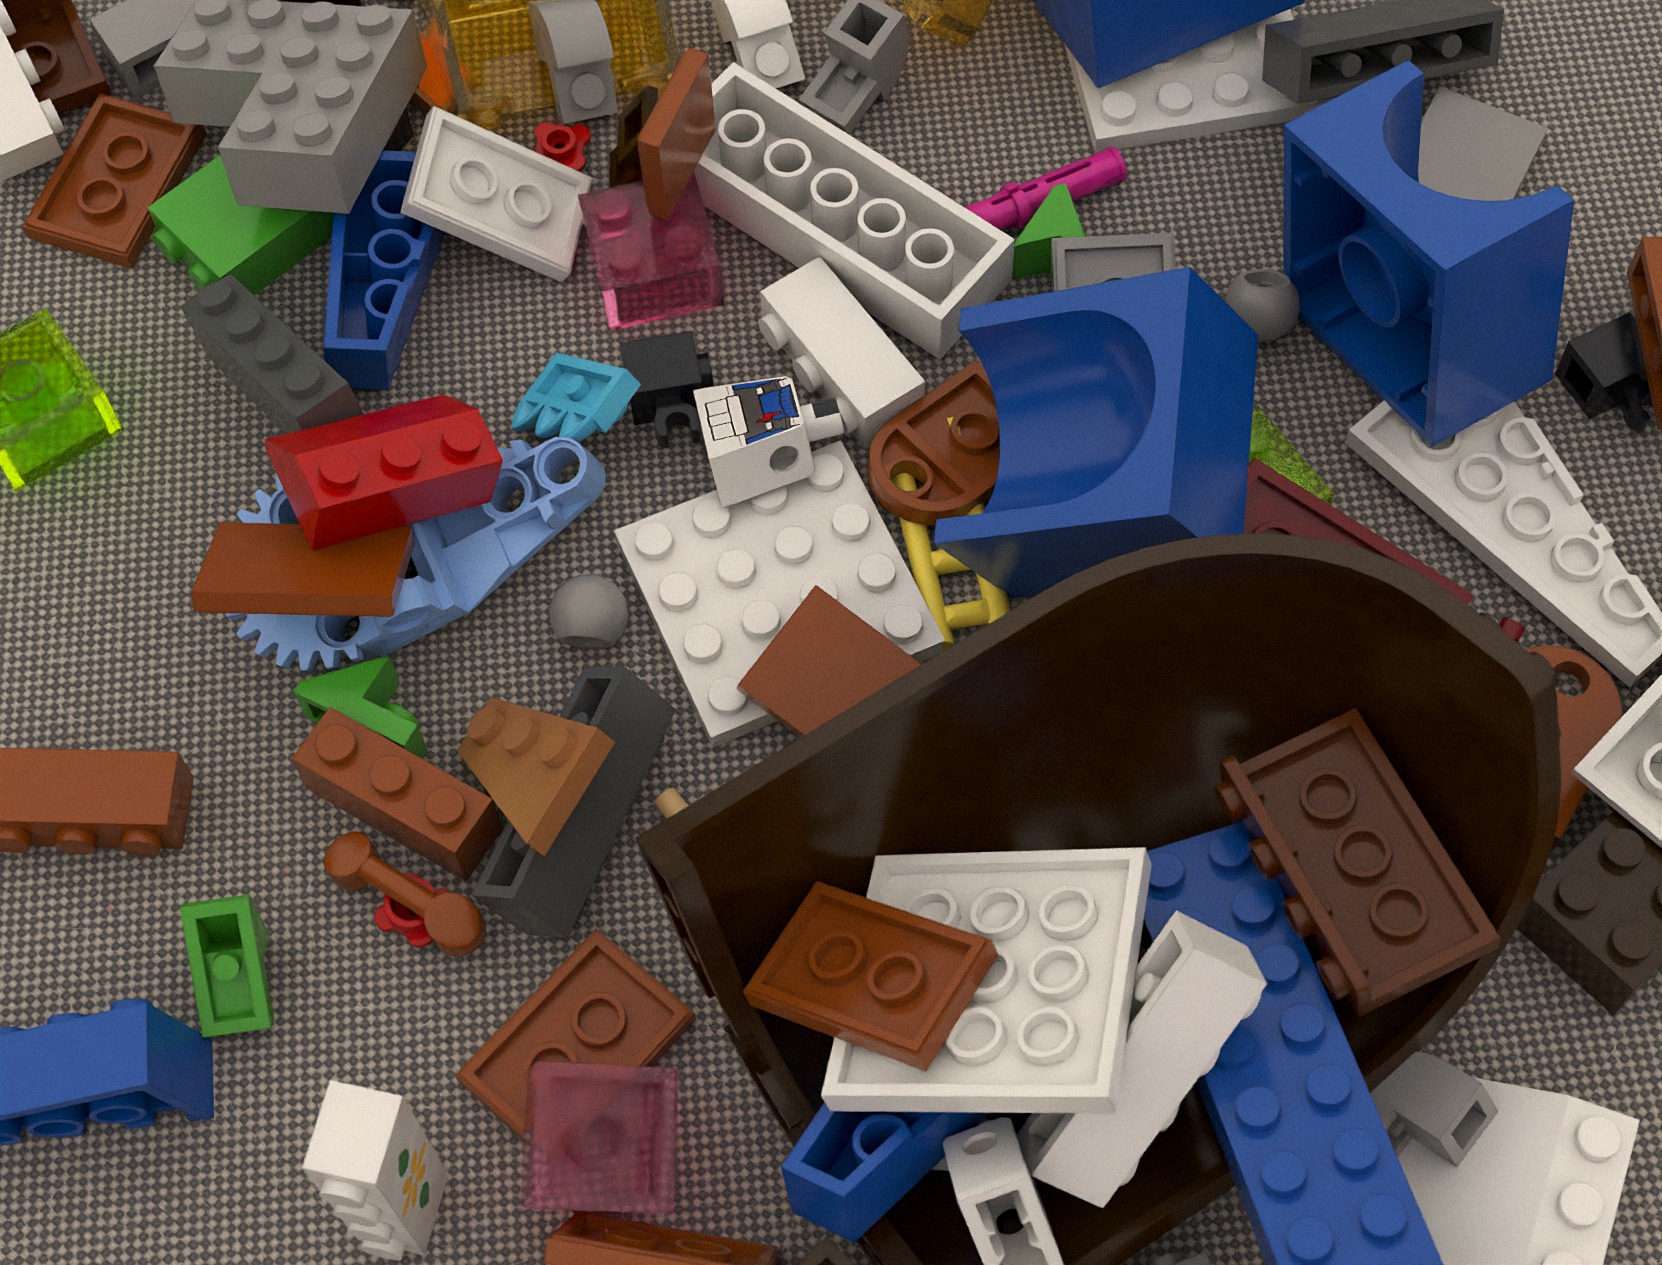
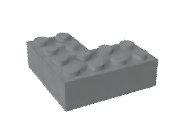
(300, 88)

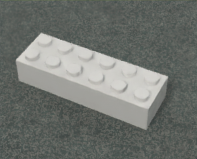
(825, 194)

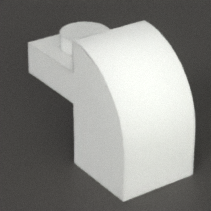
(761, 38)

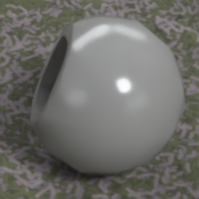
(1265, 302)
(588, 612)

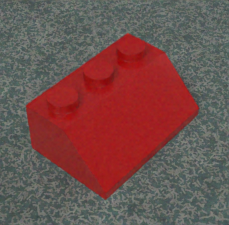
(386, 469)

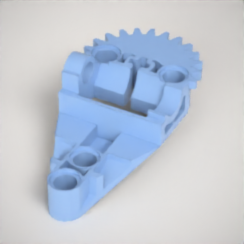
(456, 556)

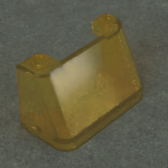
(493, 63)

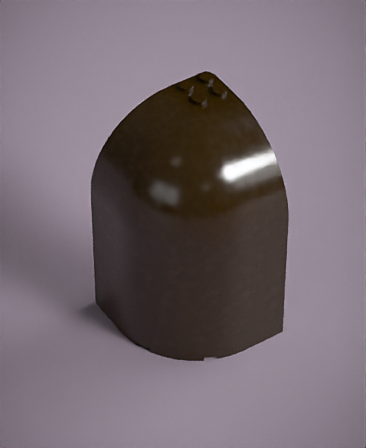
(1105, 729)

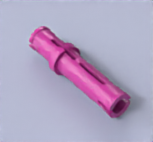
(1018, 203)

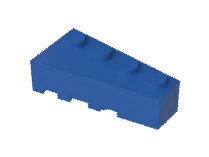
(376, 276)
(102, 1070)
(863, 1162)

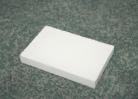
(496, 194)

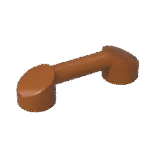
(448, 917)

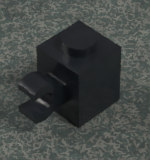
(1608, 371)
(667, 375)

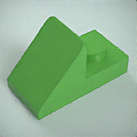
(1052, 220)
(364, 696)
(228, 964)

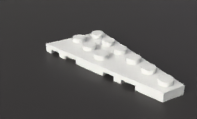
(1524, 518)

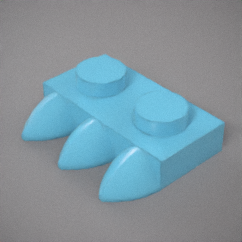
(575, 398)

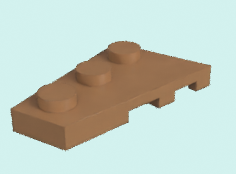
(533, 765)

